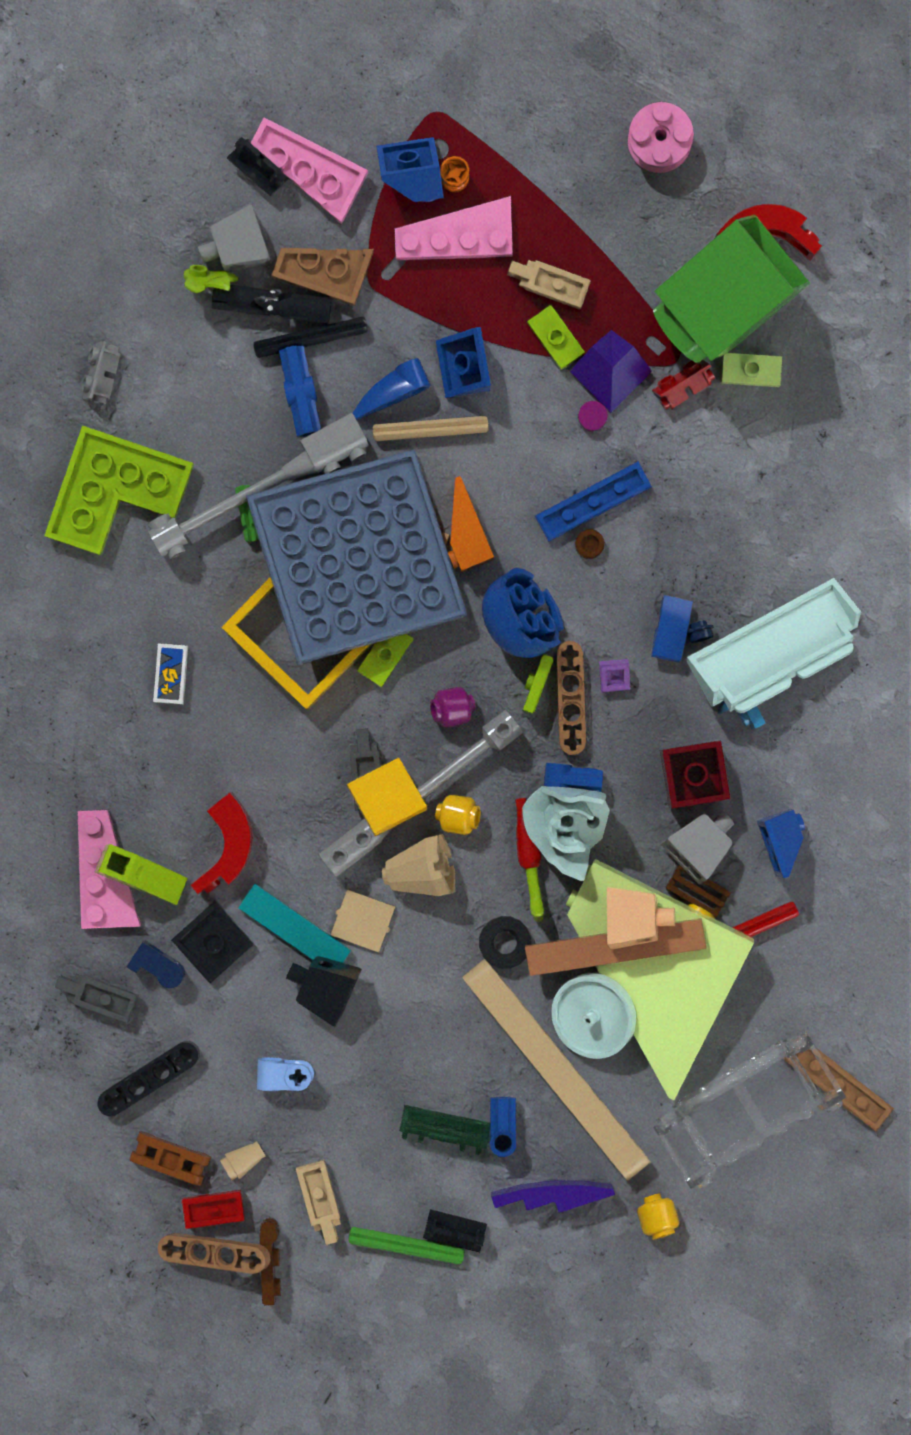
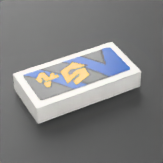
(170, 673)

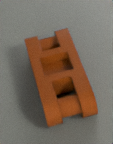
(170, 1158)

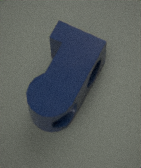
(164, 967)

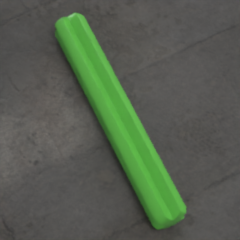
(406, 1245)

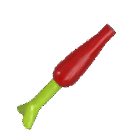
(529, 859)

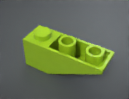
(140, 874)

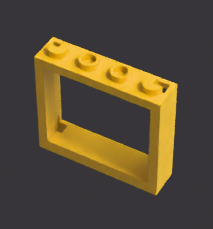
(274, 669)

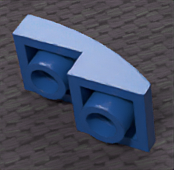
(671, 629)

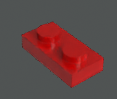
(213, 1209)

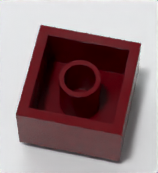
(694, 774)

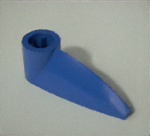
(402, 383)

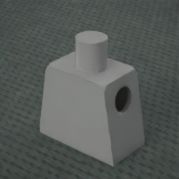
(237, 242)
(700, 845)

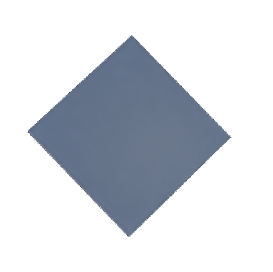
(356, 556)

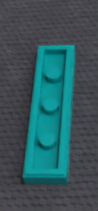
(291, 926)

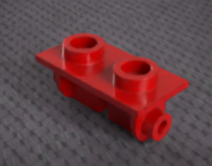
(673, 387)

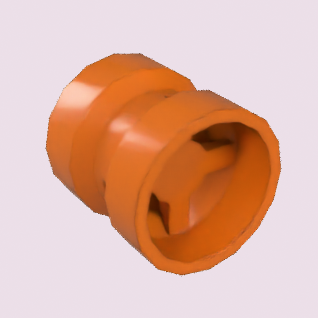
(452, 168)

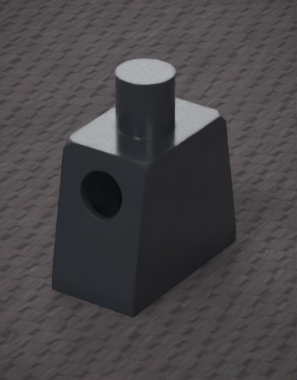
(325, 987)

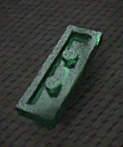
(444, 1128)

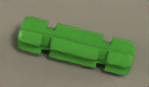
(249, 533)

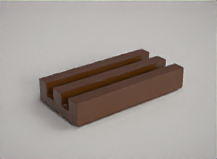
(719, 902)

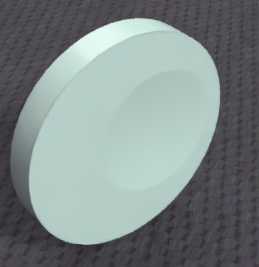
(593, 1015)

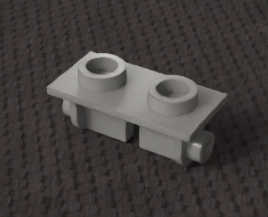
(101, 361)

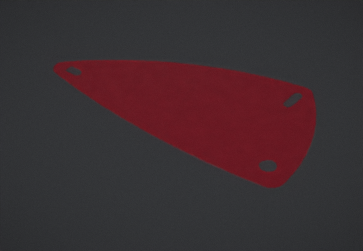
(478, 290)

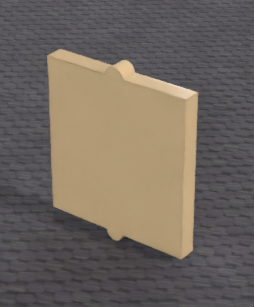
(362, 920)

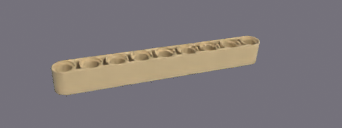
(556, 1069)

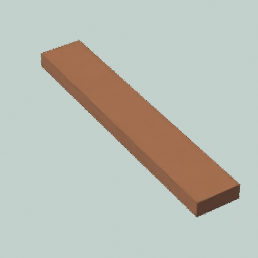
(594, 951)

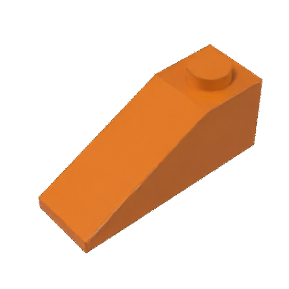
(467, 536)

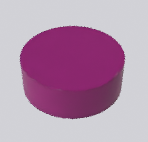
(592, 415)

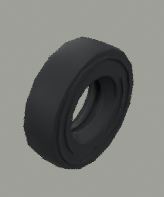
(487, 936)

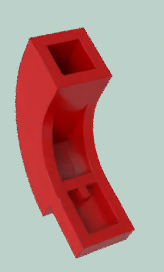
(783, 223)
(238, 841)

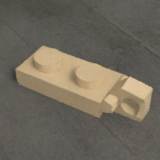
(551, 282)
(320, 1199)

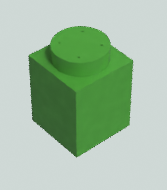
(727, 291)

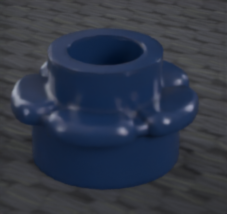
(700, 631)

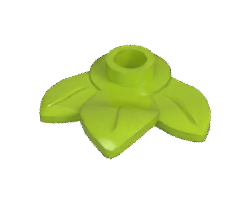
(200, 278)

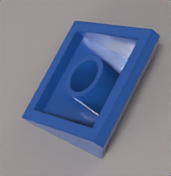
(463, 363)

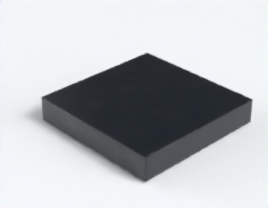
(212, 941)

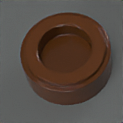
(589, 544)

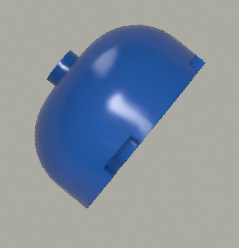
(510, 618)

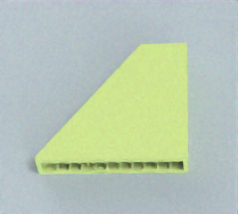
(671, 993)

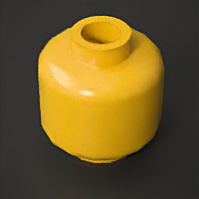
(458, 814)
(658, 1216)

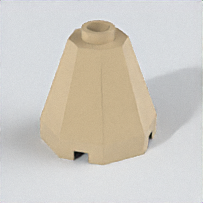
(422, 868)

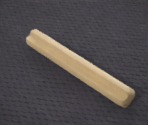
(430, 428)

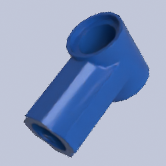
(570, 777)
(503, 1123)

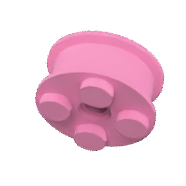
(665, 121)

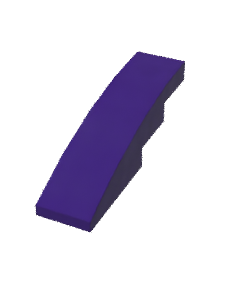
(565, 1193)

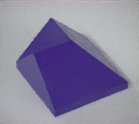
(611, 370)

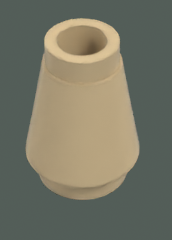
(242, 1160)

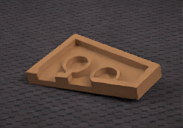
(325, 272)

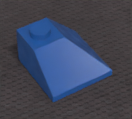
(412, 169)
(782, 839)

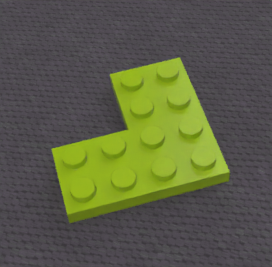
(102, 475)

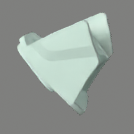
(568, 839)

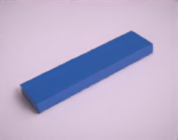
(593, 501)

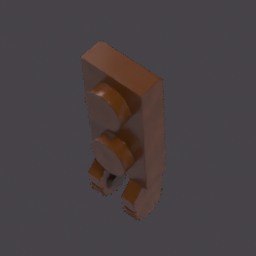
(270, 1284)

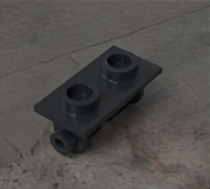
(257, 167)
(455, 1230)

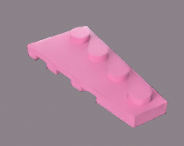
(315, 170)
(466, 233)
(102, 900)

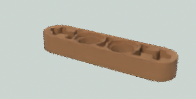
(566, 698)
(213, 1257)

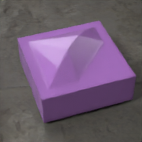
(614, 675)

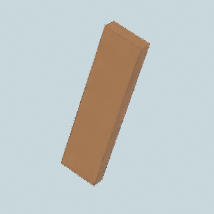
(858, 1099)

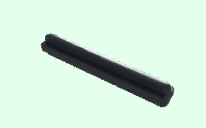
(311, 336)

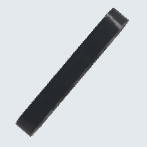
(150, 1081)

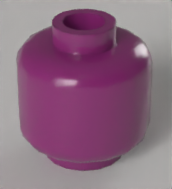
(452, 707)

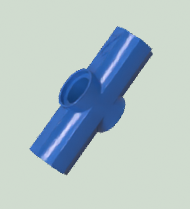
(300, 390)

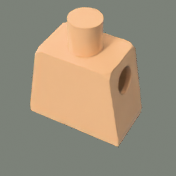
(634, 918)

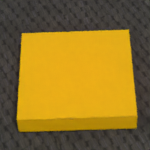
(386, 796)

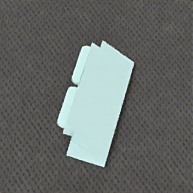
(778, 646)

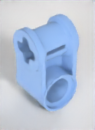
(277, 1074)

